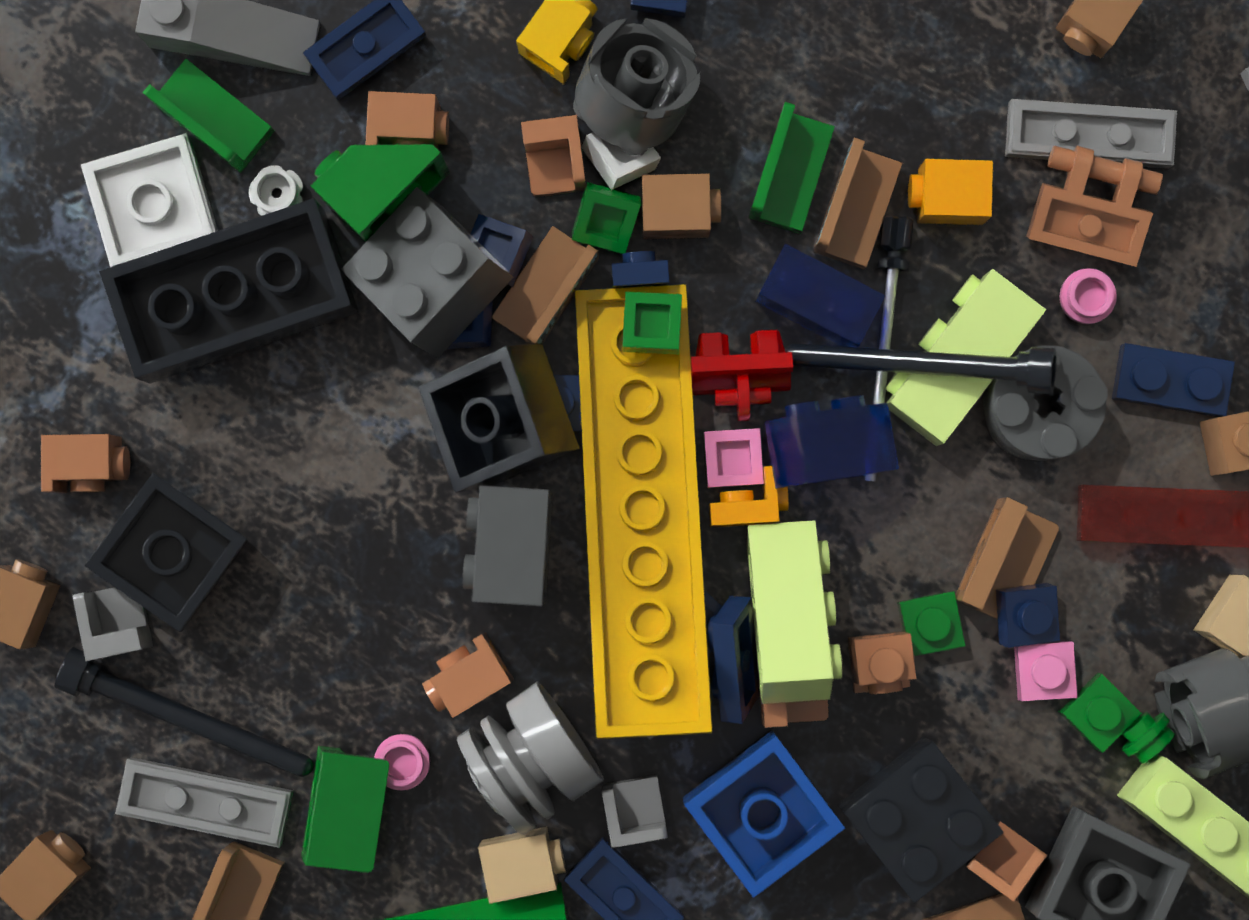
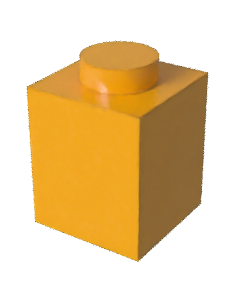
(952, 191)

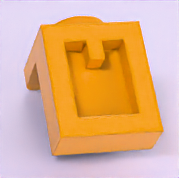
(741, 509)

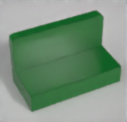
(211, 115)
(791, 171)
(344, 810)

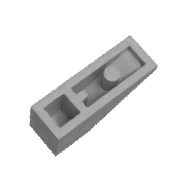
(230, 32)

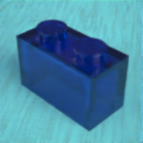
(820, 298)
(832, 443)

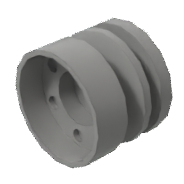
(529, 759)

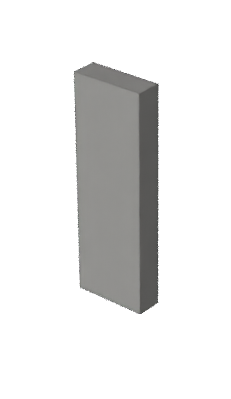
(1108, 130)
(204, 802)

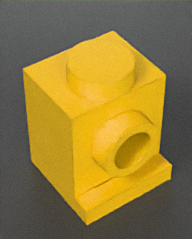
(556, 34)

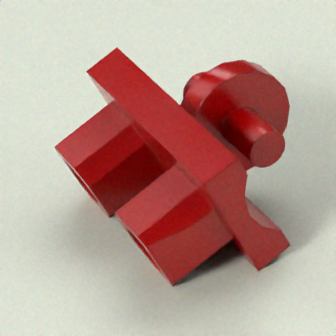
(742, 377)

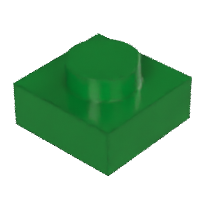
(606, 218)
(652, 323)
(932, 622)
(1100, 712)

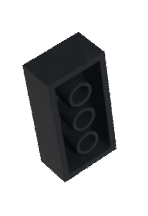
(229, 291)

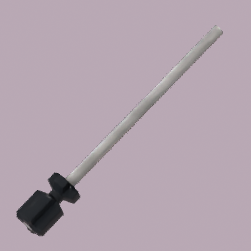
(896, 239)

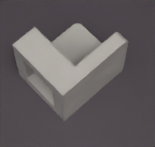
(110, 623)
(634, 811)

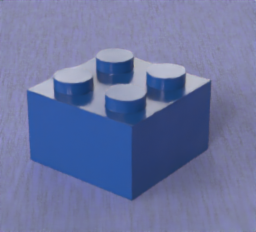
(762, 814)

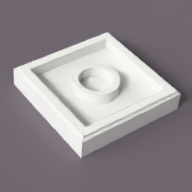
(149, 198)

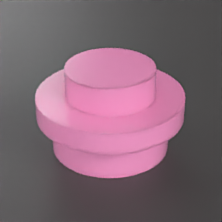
(1088, 296)
(407, 761)

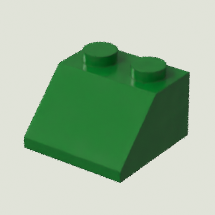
(375, 180)

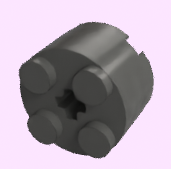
(636, 84)
(1076, 415)
(1208, 710)

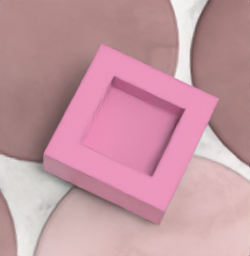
(733, 458)
(1045, 671)

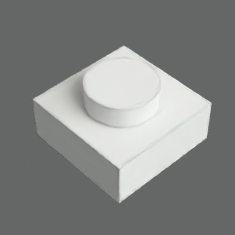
(615, 164)

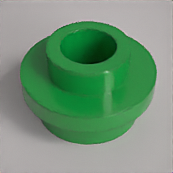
(1147, 736)

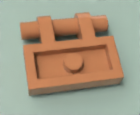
(1091, 223)

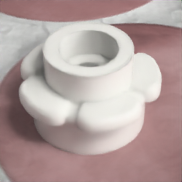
(270, 178)

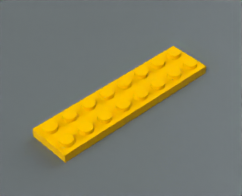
(641, 526)

